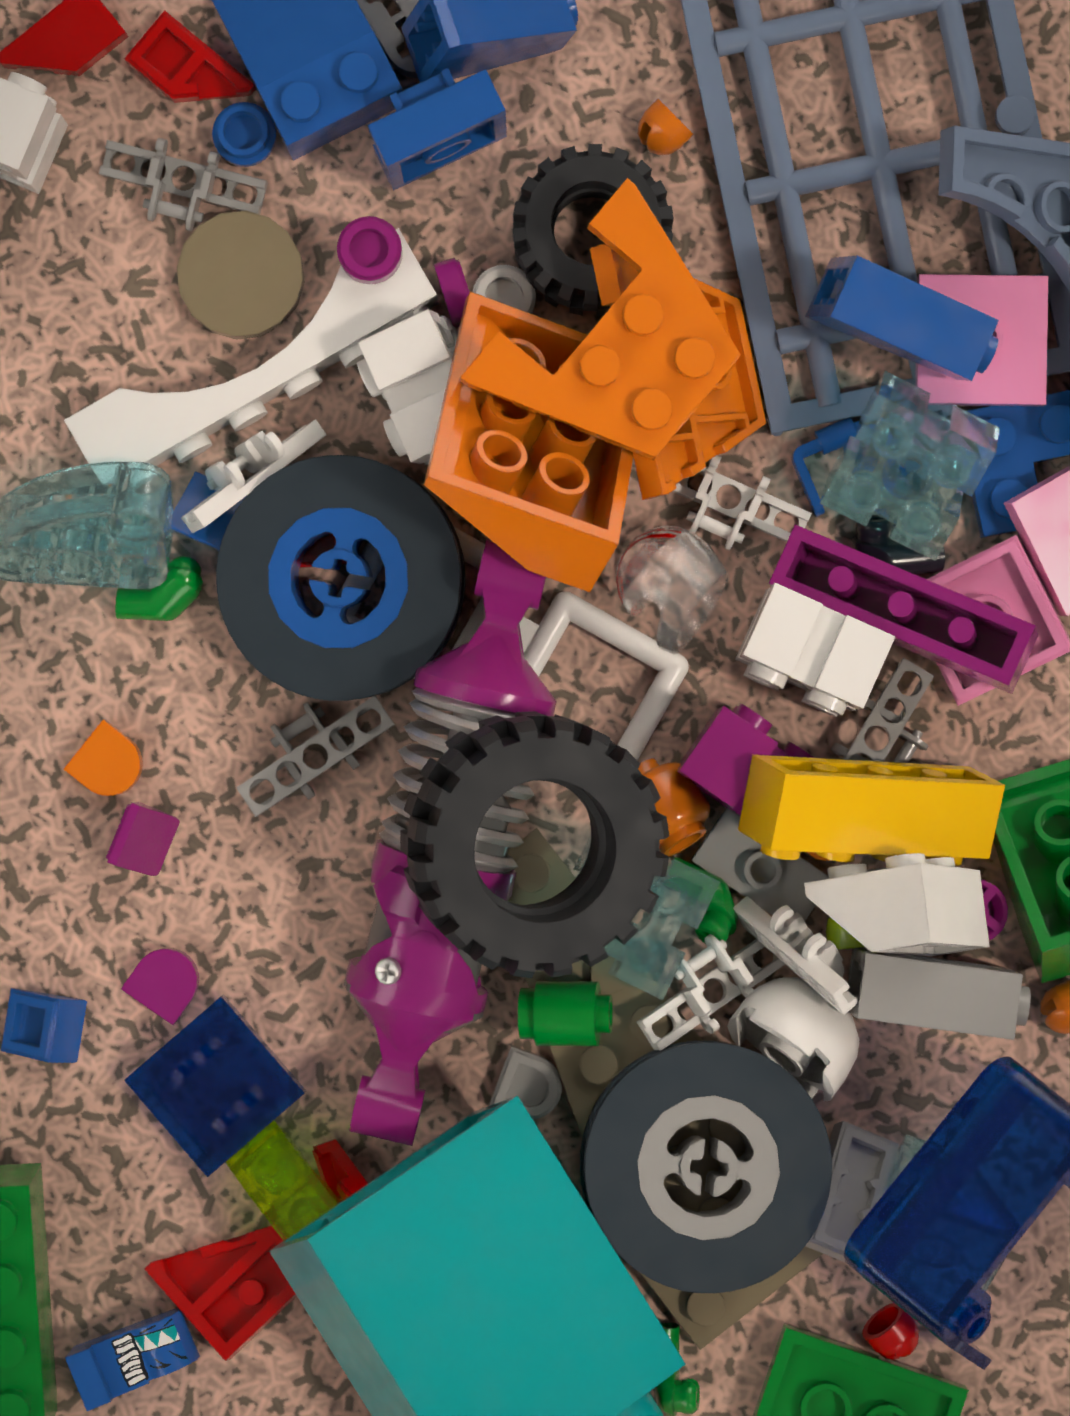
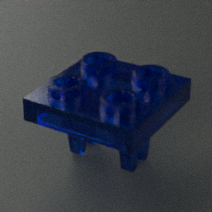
(215, 1085)

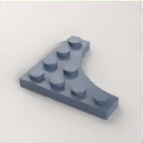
(1017, 181)

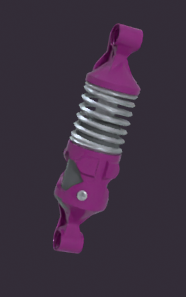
(411, 975)

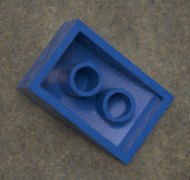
(311, 66)

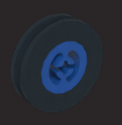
(355, 503)

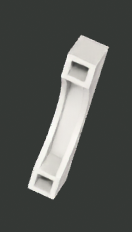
(170, 424)

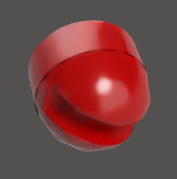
(891, 1332)

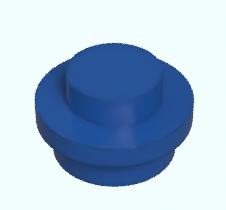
(244, 134)

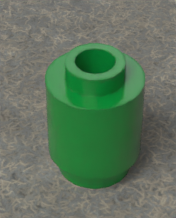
(564, 1013)

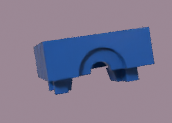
(437, 125)

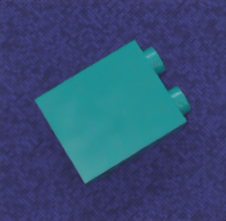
(479, 1285)

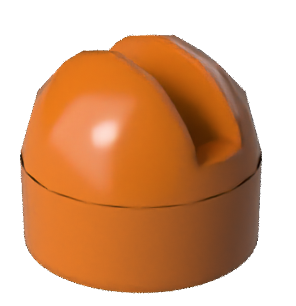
(662, 130)
(1057, 1008)

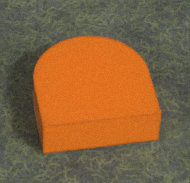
(107, 761)

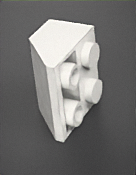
(907, 906)

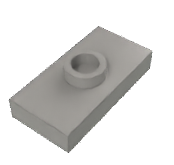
(753, 874)
(859, 1179)

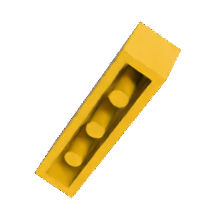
(869, 809)

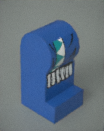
(131, 1357)

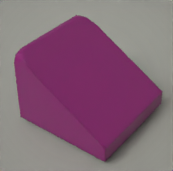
(142, 839)

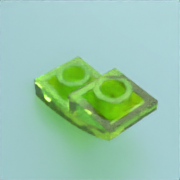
(281, 1181)

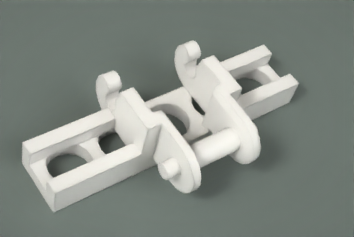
(257, 453)
(748, 517)
(800, 950)
(742, 970)

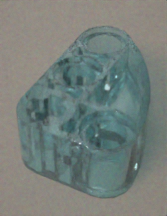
(89, 527)

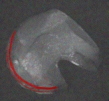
(676, 574)

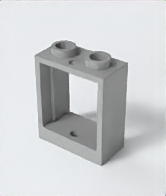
(938, 993)

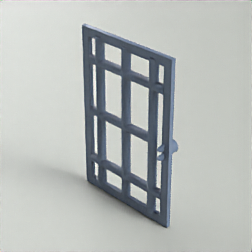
(880, 164)

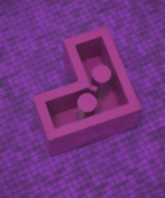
(724, 751)

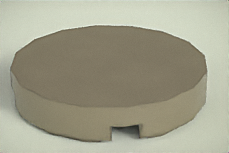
(240, 274)

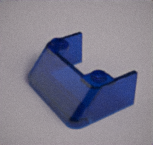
(966, 1204)

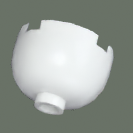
(798, 1033)

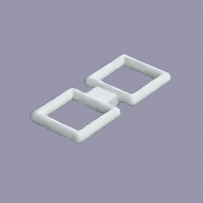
(542, 639)

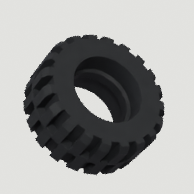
(605, 892)

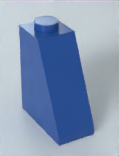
(484, 33)
(904, 318)

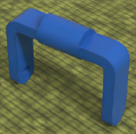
(826, 441)

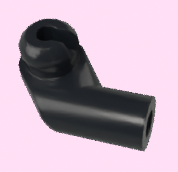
(875, 542)

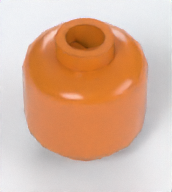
(681, 804)

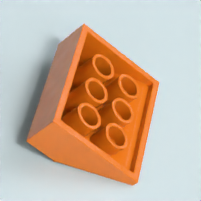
(522, 476)

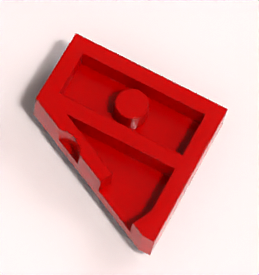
(227, 1288)

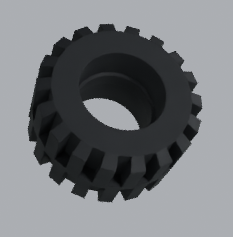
(548, 193)

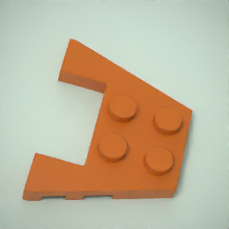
(644, 358)
(724, 416)

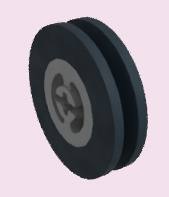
(781, 1171)

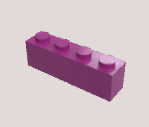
(911, 608)

